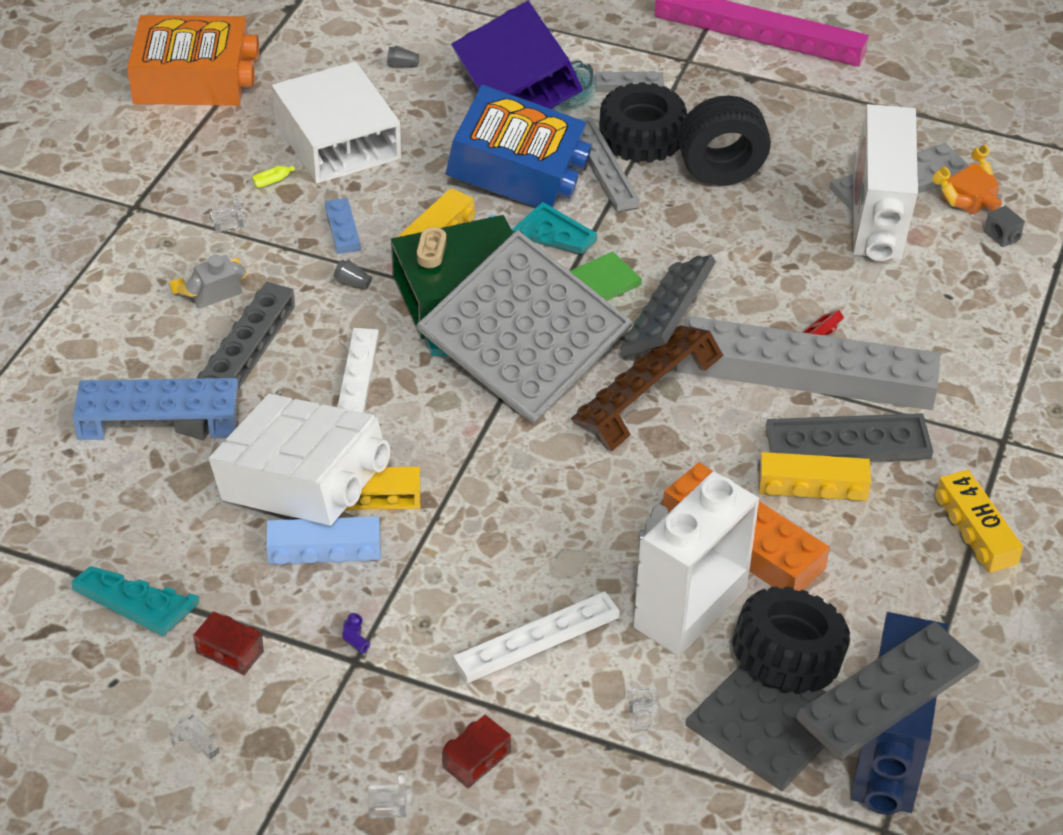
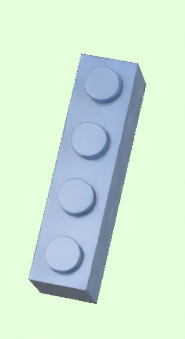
(315, 542)

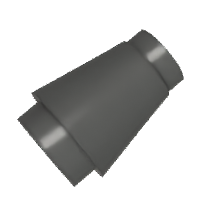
(402, 57)
(352, 275)

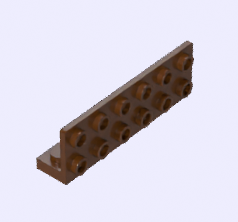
(604, 409)

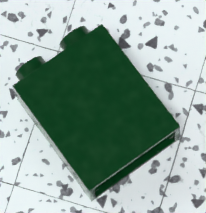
(465, 250)

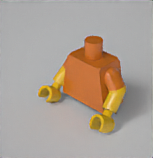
(972, 187)

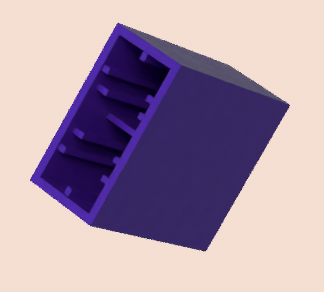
(518, 58)

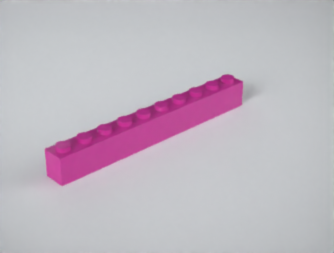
(768, 28)

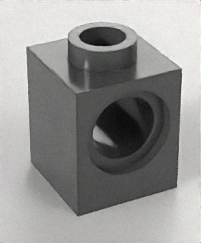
(1004, 226)

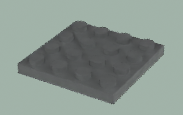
(758, 727)

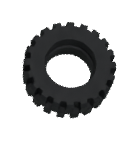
(642, 121)
(791, 639)

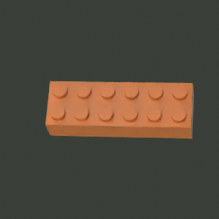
(781, 550)

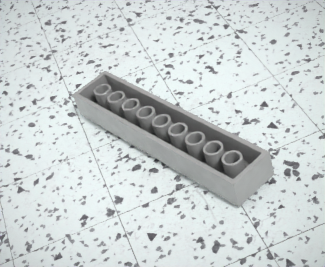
(819, 364)

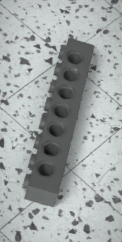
(244, 345)

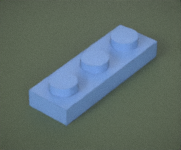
(342, 226)

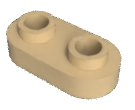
(431, 247)

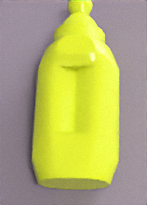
(271, 176)

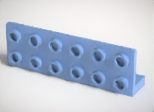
(155, 400)

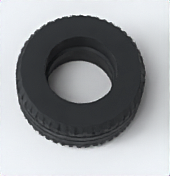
(715, 118)

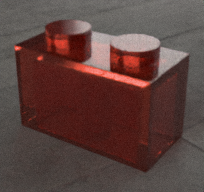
(228, 642)
(476, 751)

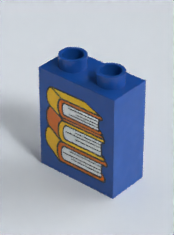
(518, 149)

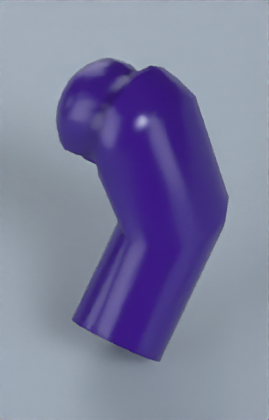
(352, 633)

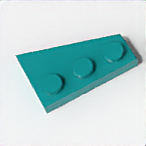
(556, 229)

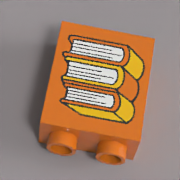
(192, 60)

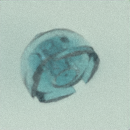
(588, 83)

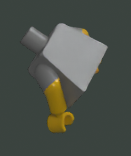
(212, 281)

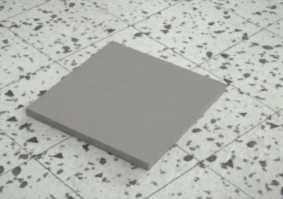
(524, 326)

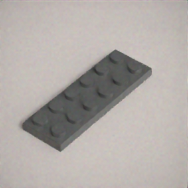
(667, 305)
(853, 436)
(887, 690)

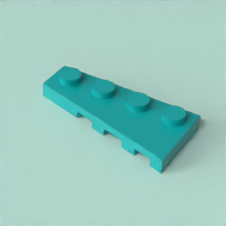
(135, 600)

